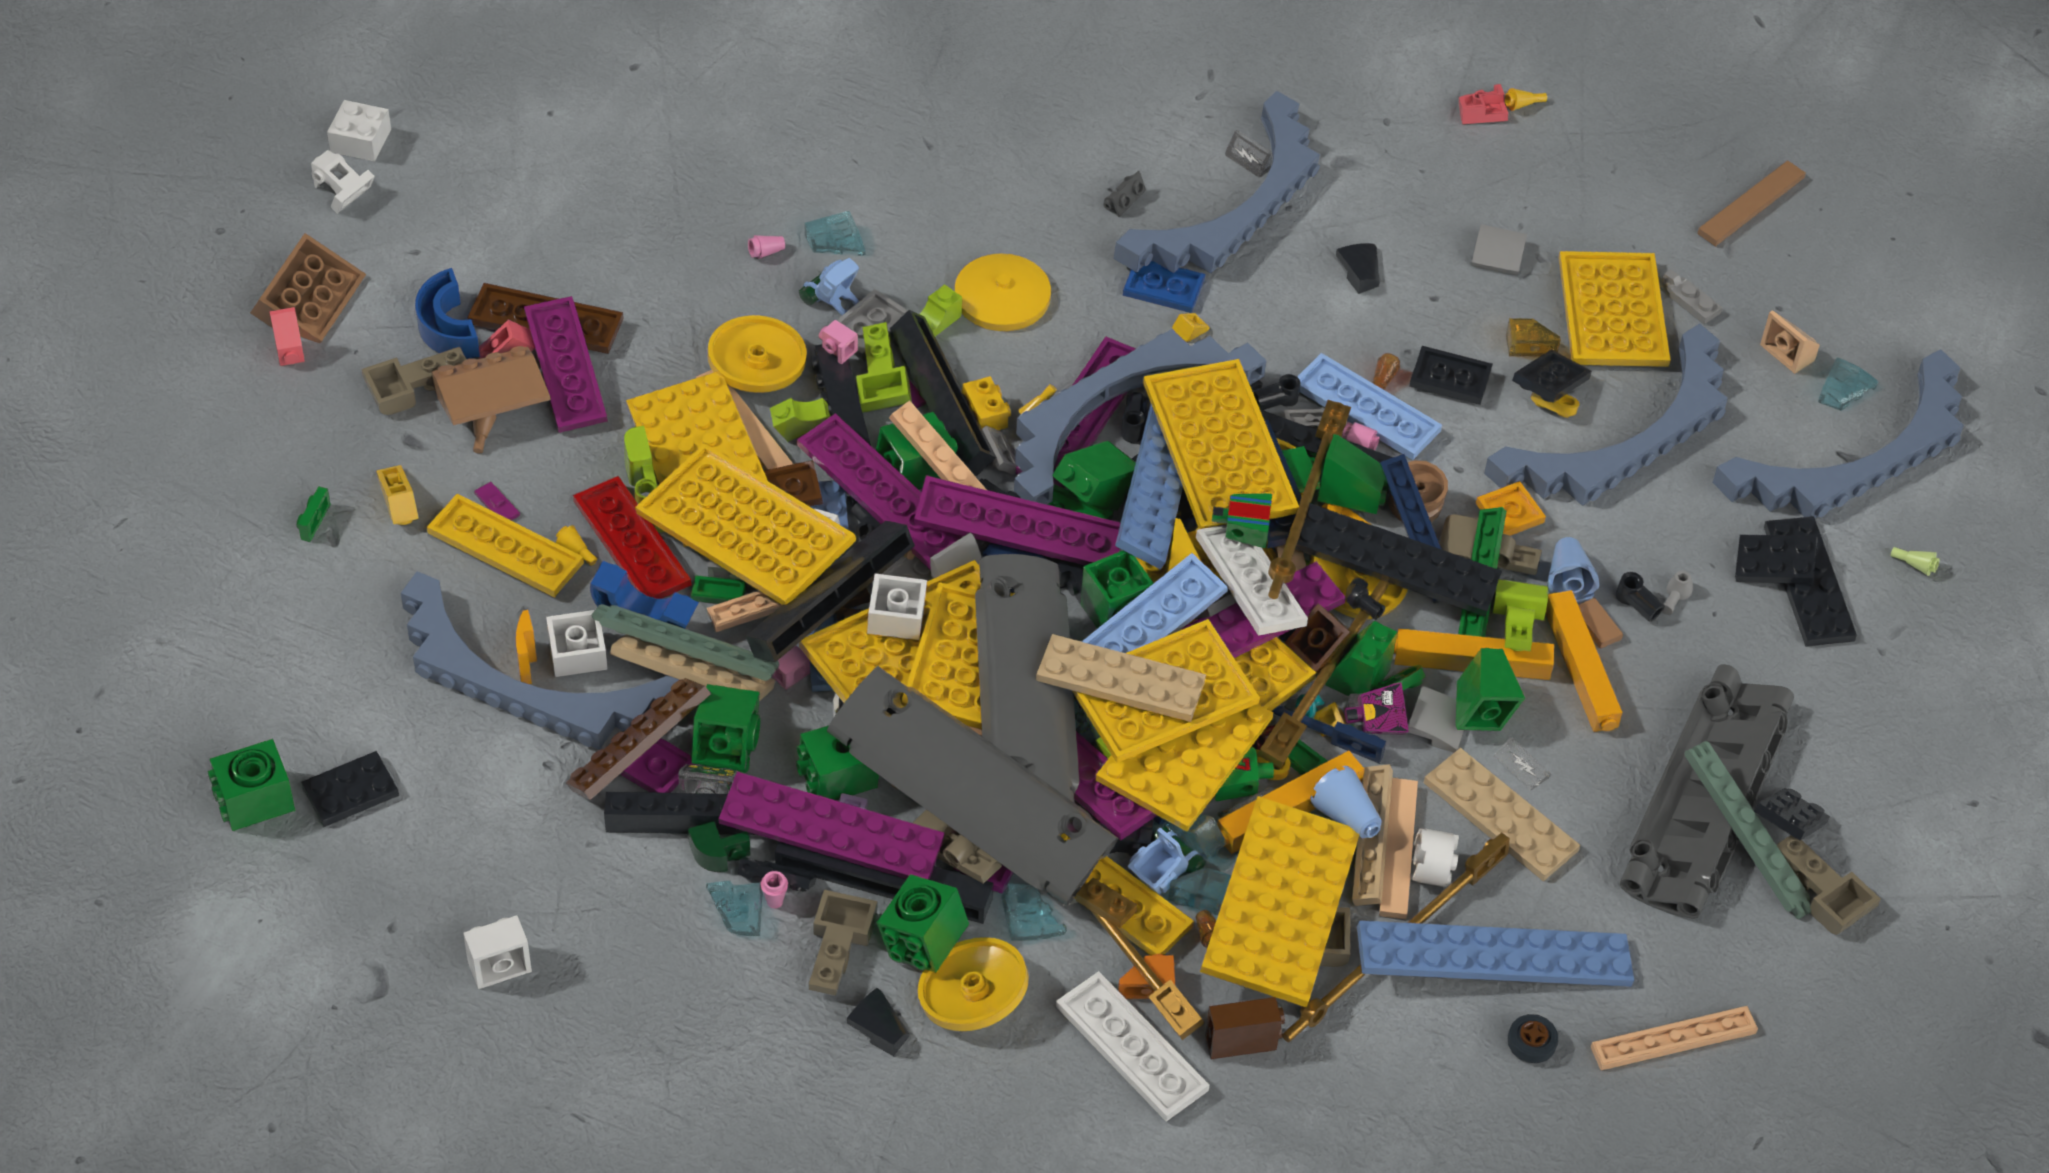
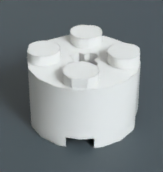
(1434, 857)

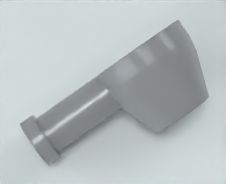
(1678, 588)

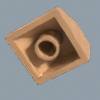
(1788, 343)

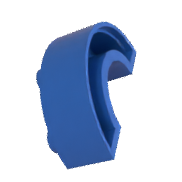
(437, 329)
(613, 587)

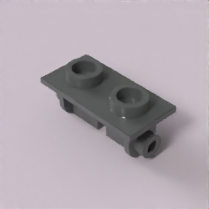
(1126, 194)

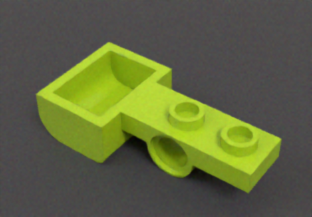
(883, 384)
(639, 463)
(1520, 605)

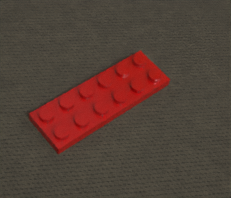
(631, 539)

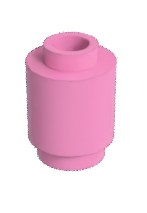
(1361, 435)

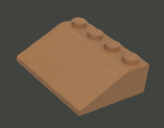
(313, 283)
(490, 385)

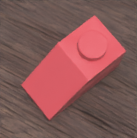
(287, 336)
(506, 338)

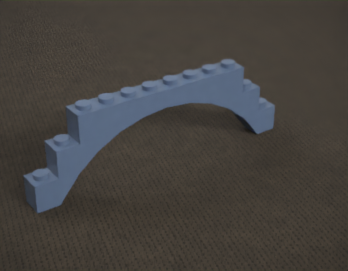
(1214, 241)
(1051, 422)
(1593, 472)
(1822, 489)
(450, 662)

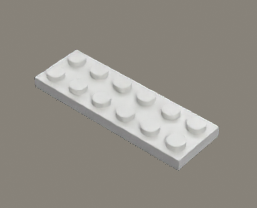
(1247, 577)
(1132, 1046)

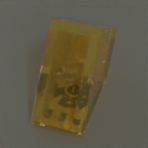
(1530, 338)

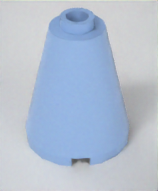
(1572, 571)
(1347, 802)

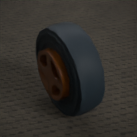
(1542, 1034)

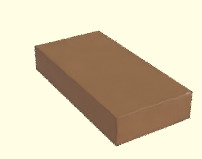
(1599, 623)

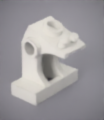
(348, 187)

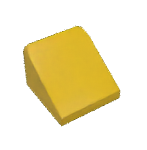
(1189, 326)
(1330, 715)

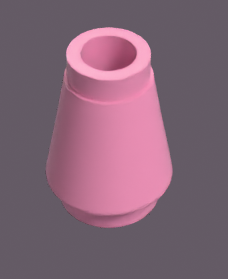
(764, 246)
(774, 888)

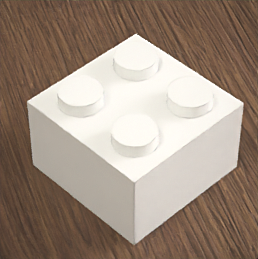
(359, 130)
(896, 606)
(576, 643)
(497, 951)

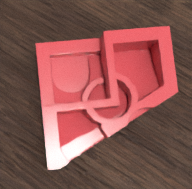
(1483, 106)

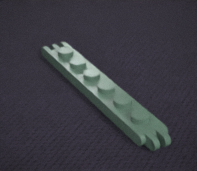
(684, 641)
(1749, 829)

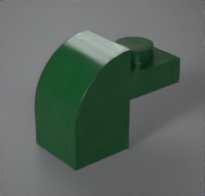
(714, 852)

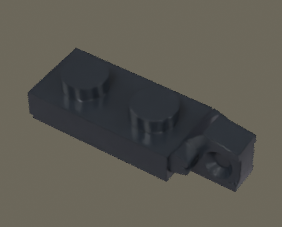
(797, 879)

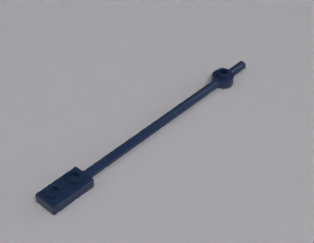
(1344, 736)

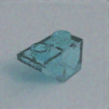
(1200, 890)

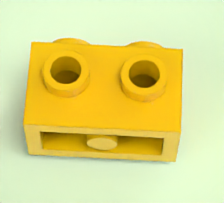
(987, 403)

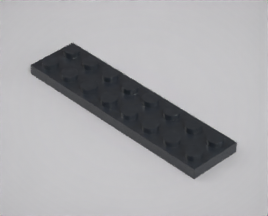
(1398, 560)

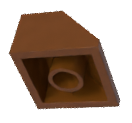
(1318, 639)

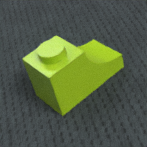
(942, 309)
(798, 418)

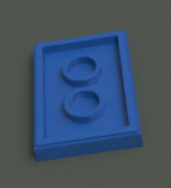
(1165, 288)

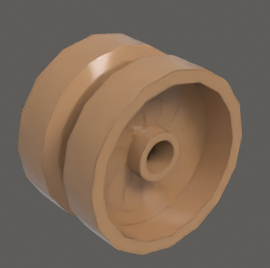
(1431, 486)

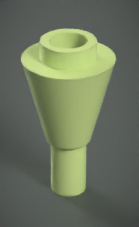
(1921, 560)

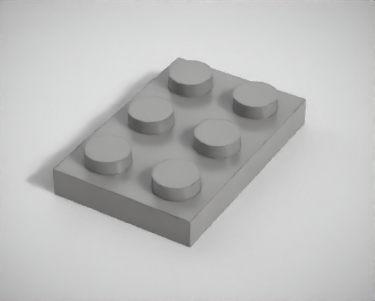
(871, 310)

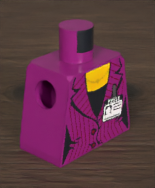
(1380, 711)

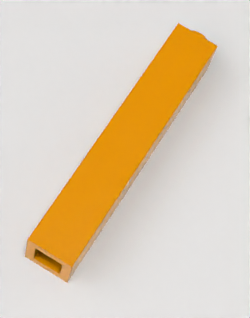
(1457, 651)
(1583, 661)
(1293, 794)

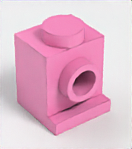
(839, 340)
(792, 668)

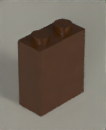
(1244, 1027)

